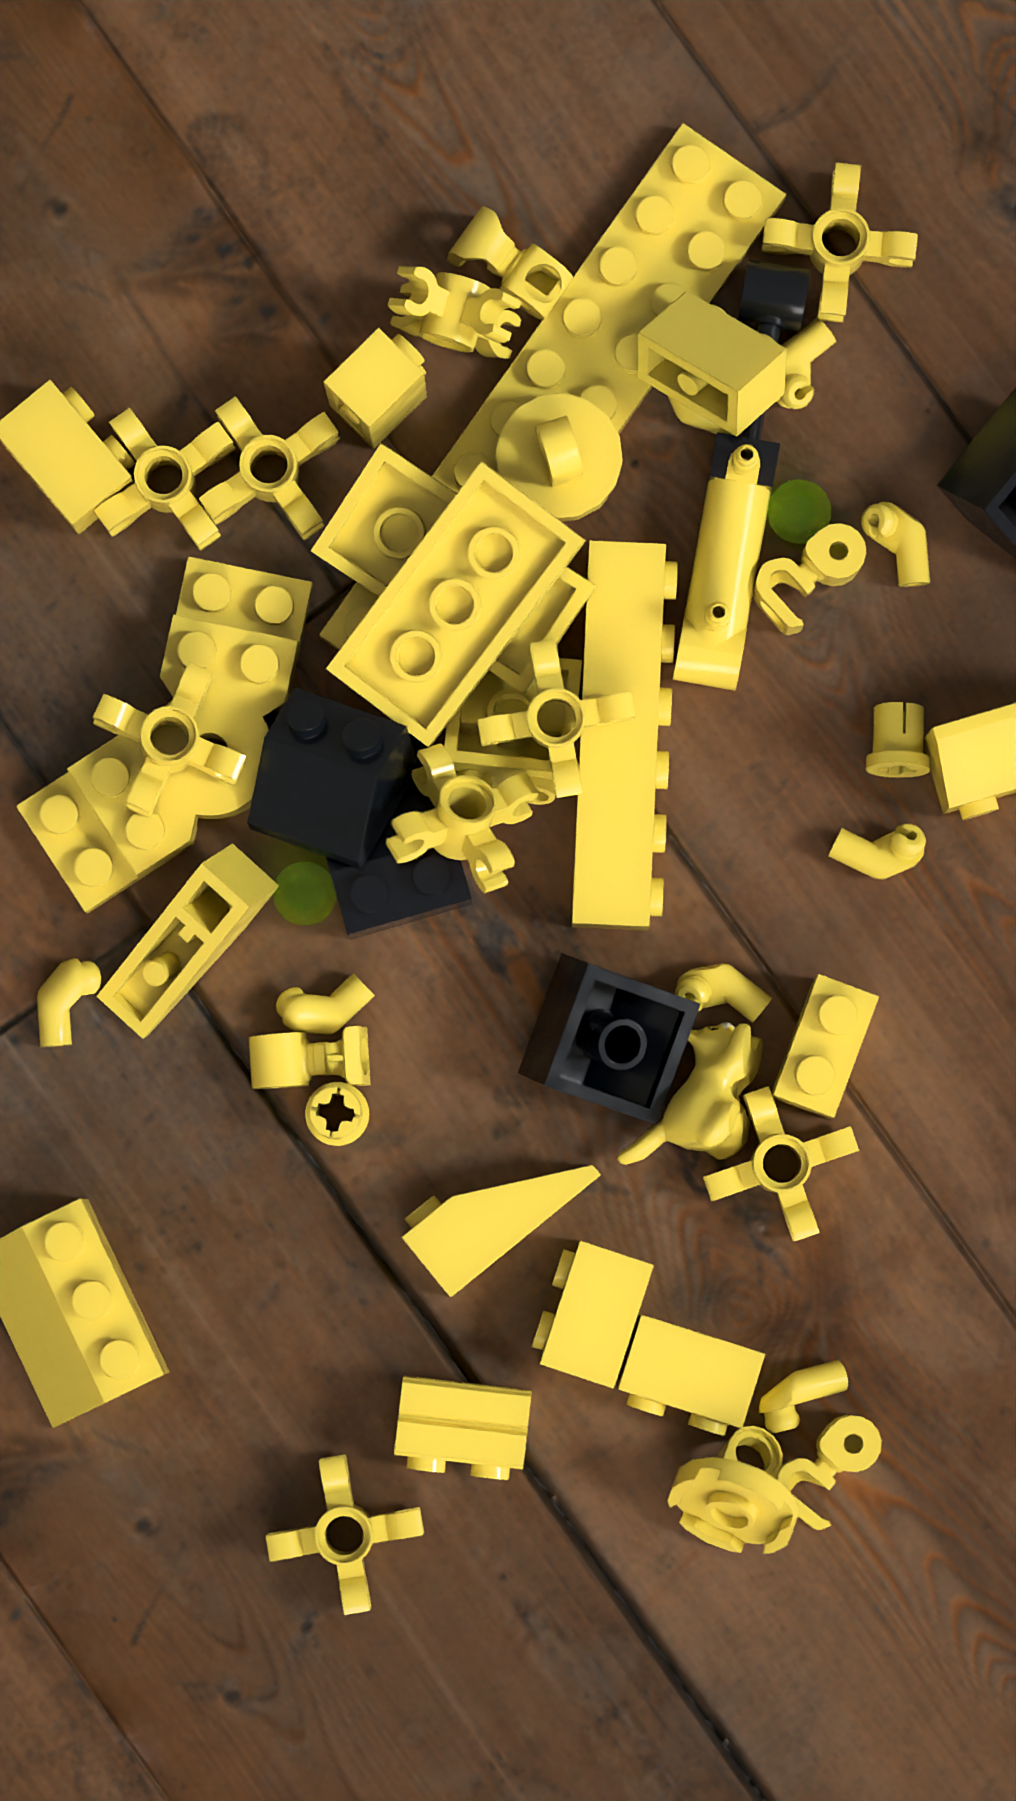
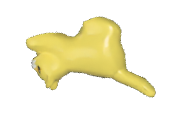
(708, 1107)

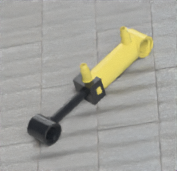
(736, 504)

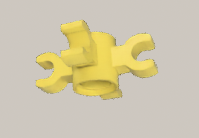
(791, 237)
(455, 312)
(200, 454)
(242, 487)
(550, 688)
(138, 726)
(467, 836)
(809, 1154)
(350, 1564)

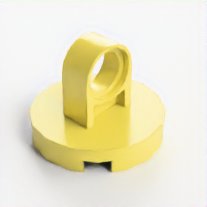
(561, 454)
(734, 1501)

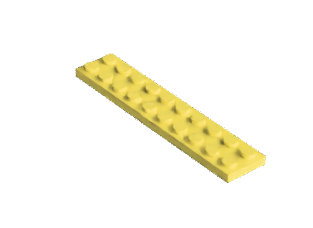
(673, 236)

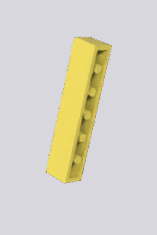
(621, 759)

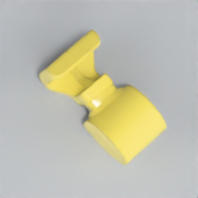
(525, 274)
(828, 557)
(291, 1061)
(843, 1445)

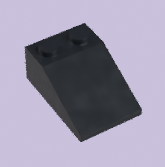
(398, 893)

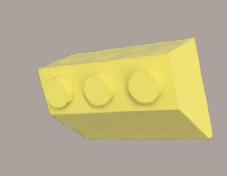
(974, 761)
(73, 1314)

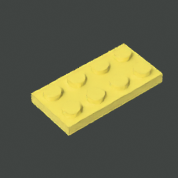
(387, 520)
(455, 604)

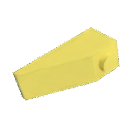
(187, 938)
(480, 1226)

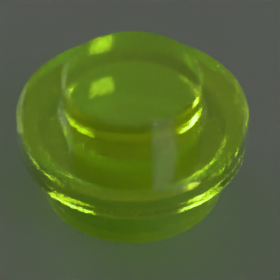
(798, 511)
(304, 893)

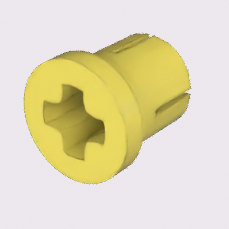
(898, 741)
(348, 1131)

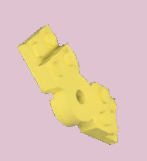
(250, 636)

